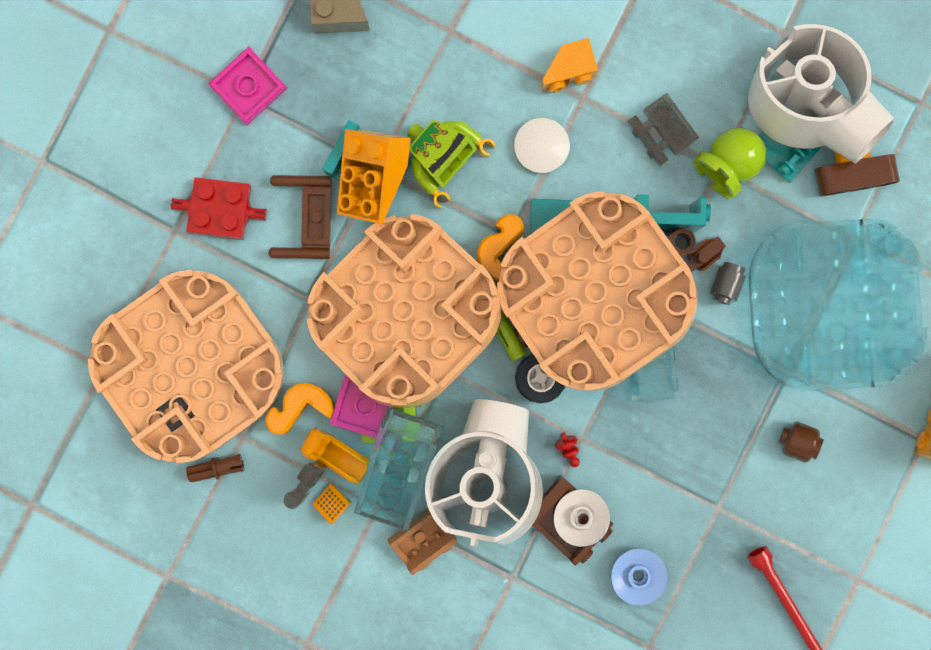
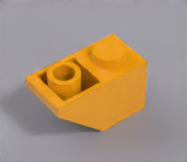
(572, 64)

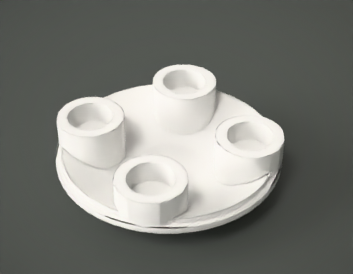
(541, 145)

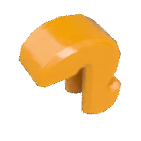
(495, 245)
(294, 403)
(335, 455)

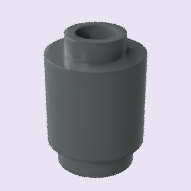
(728, 283)

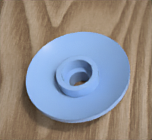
(646, 589)

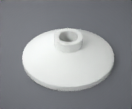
(572, 508)

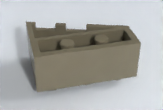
(338, 16)

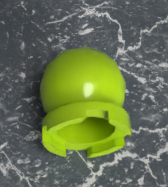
(733, 159)

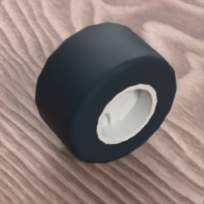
(539, 387)

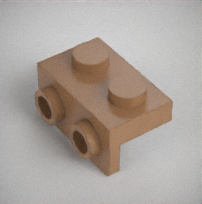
(421, 543)

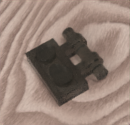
(670, 125)
(308, 479)

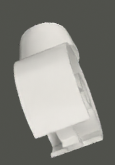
(786, 105)
(493, 428)

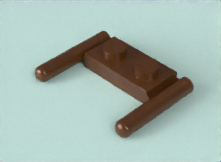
(315, 217)

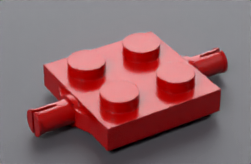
(218, 208)

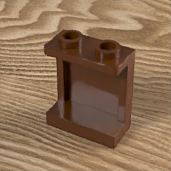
(545, 522)

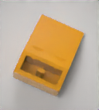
(371, 173)

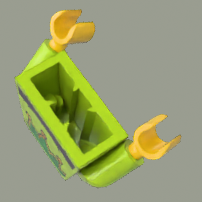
(441, 152)

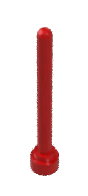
(762, 560)

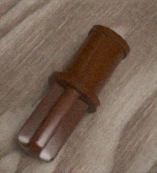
(215, 468)

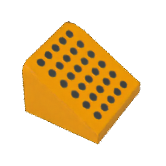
(331, 503)

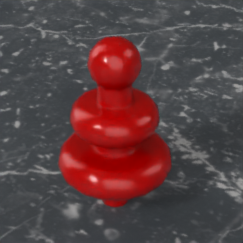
(568, 448)

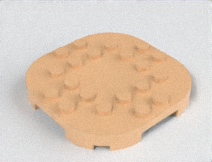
(597, 292)
(404, 311)
(192, 340)

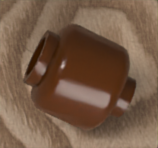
(801, 442)

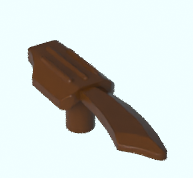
(705, 254)

